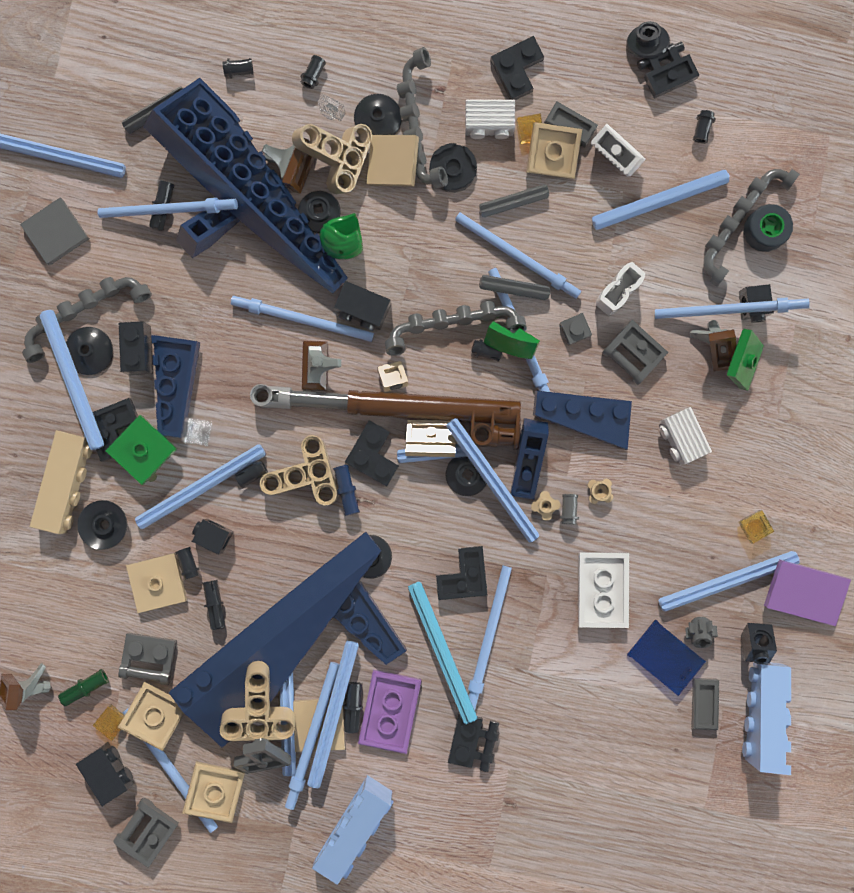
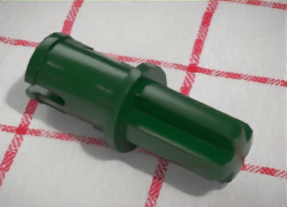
(83, 688)

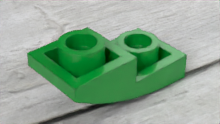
(515, 344)

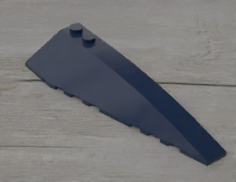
(221, 157)
(276, 638)

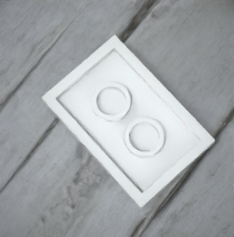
(603, 590)

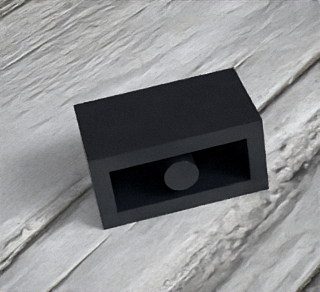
(362, 306)
(135, 348)
(105, 773)

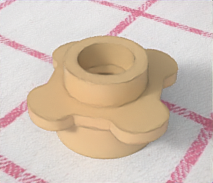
(606, 494)
(545, 512)

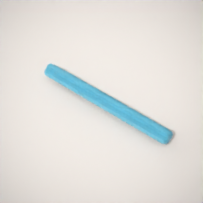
(442, 653)

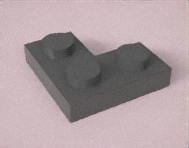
(261, 756)

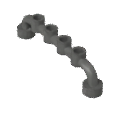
(410, 113)
(731, 223)
(88, 300)
(396, 346)

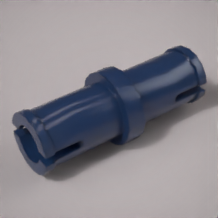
(346, 490)

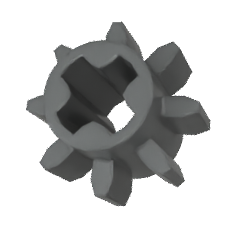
(701, 632)

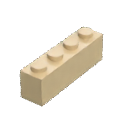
(61, 483)

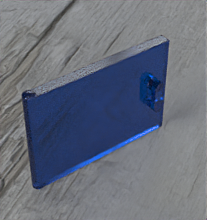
(666, 657)

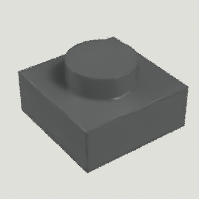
(575, 329)

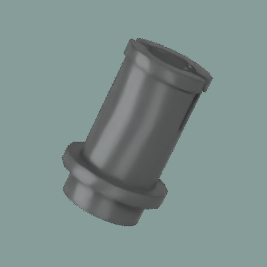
(569, 509)

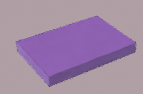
(807, 592)
(389, 711)

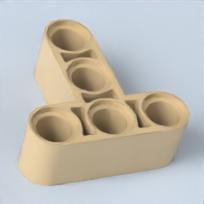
(339, 151)
(307, 472)
(257, 712)

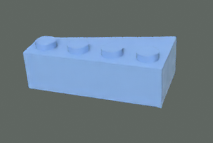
(768, 718)
(353, 830)

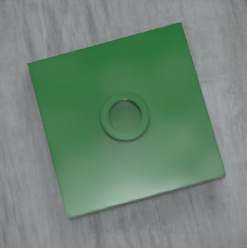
(745, 359)
(141, 449)

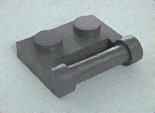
(639, 345)
(150, 650)
(153, 836)

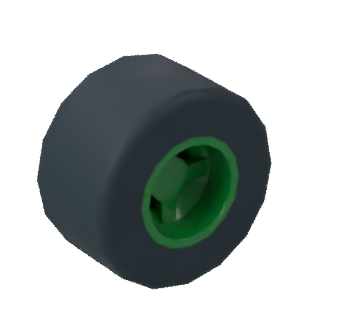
(775, 221)

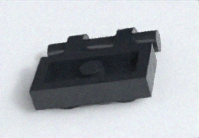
(672, 75)
(465, 741)

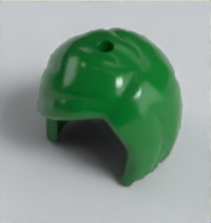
(342, 237)

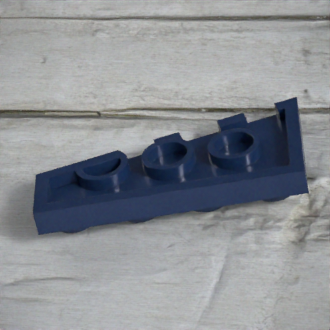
(175, 374)
(593, 416)
(369, 625)

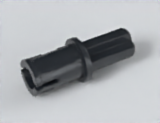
(163, 196)
(213, 604)
(353, 707)

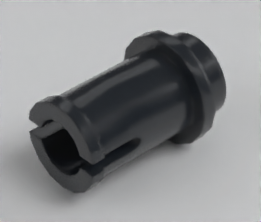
(237, 67)
(310, 77)
(704, 126)
(483, 350)
(251, 474)
(187, 563)

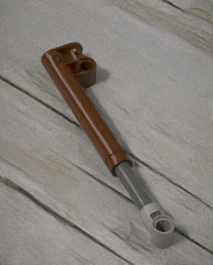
(494, 416)

